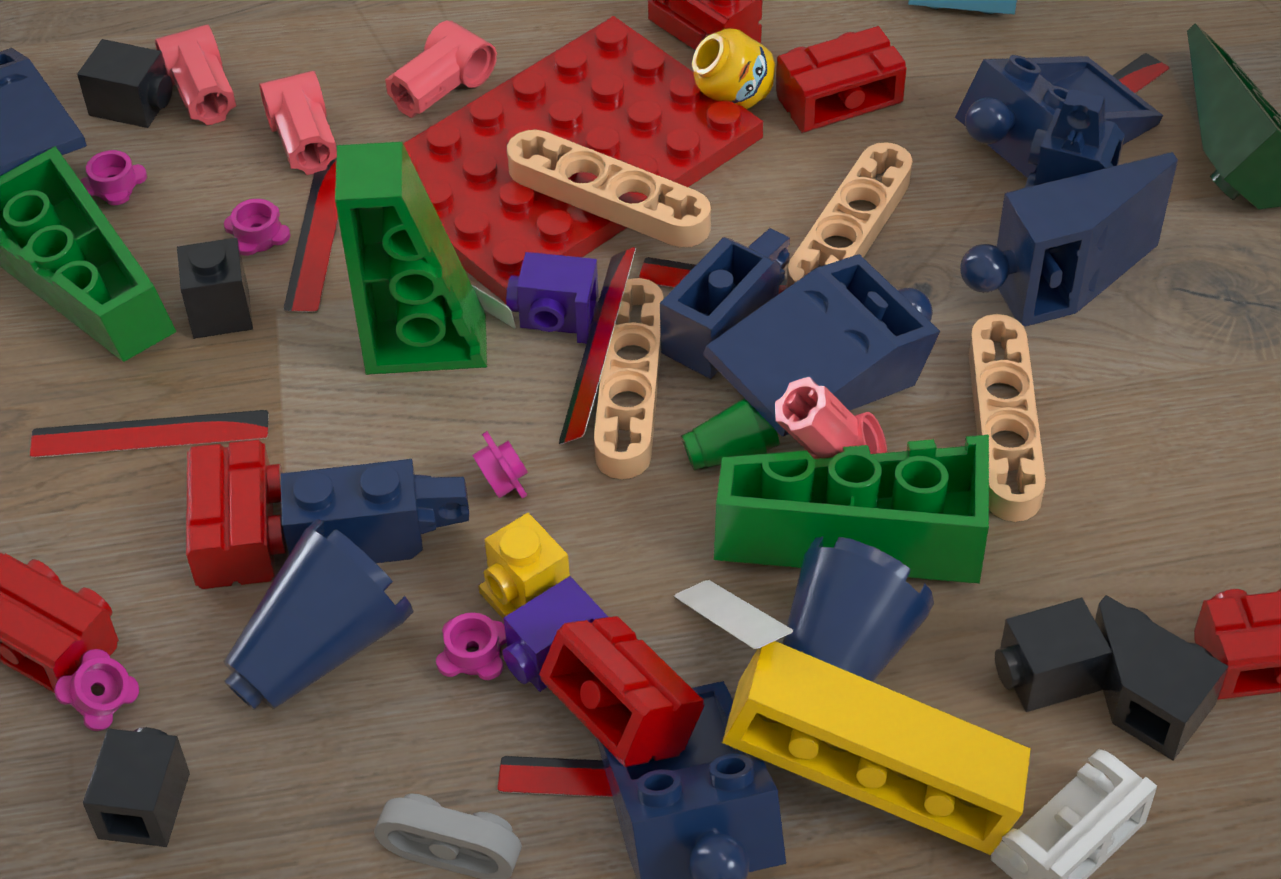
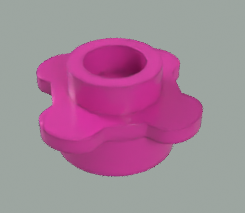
(112, 176)
(256, 226)
(501, 467)
(472, 631)
(111, 676)

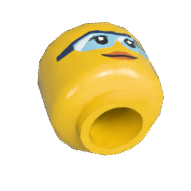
(733, 68)

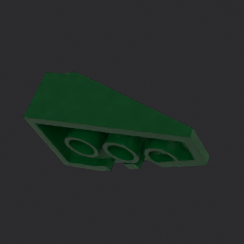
(1235, 124)

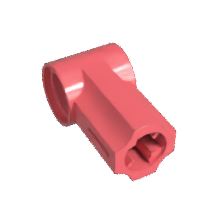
(448, 59)
(198, 73)
(299, 115)
(824, 423)

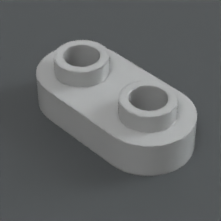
(448, 839)

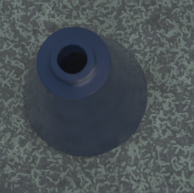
(854, 607)
(312, 619)

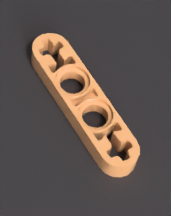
(668, 214)
(856, 225)
(634, 376)
(1011, 414)

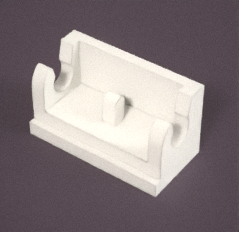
(1079, 824)

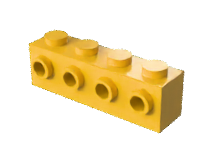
(878, 746)

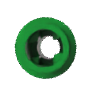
(730, 433)

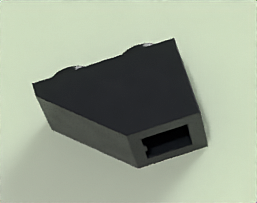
(1155, 680)

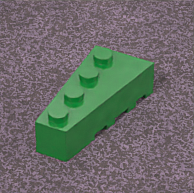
(74, 258)
(402, 270)
(911, 504)

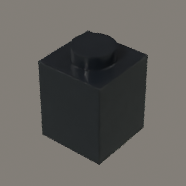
(125, 83)
(214, 288)
(1053, 655)
(137, 786)

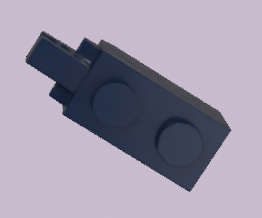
(1075, 141)
(720, 294)
(373, 505)

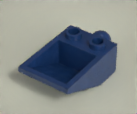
(1021, 95)
(30, 114)
(1072, 238)
(837, 328)
(701, 811)

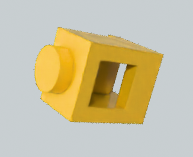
(521, 565)

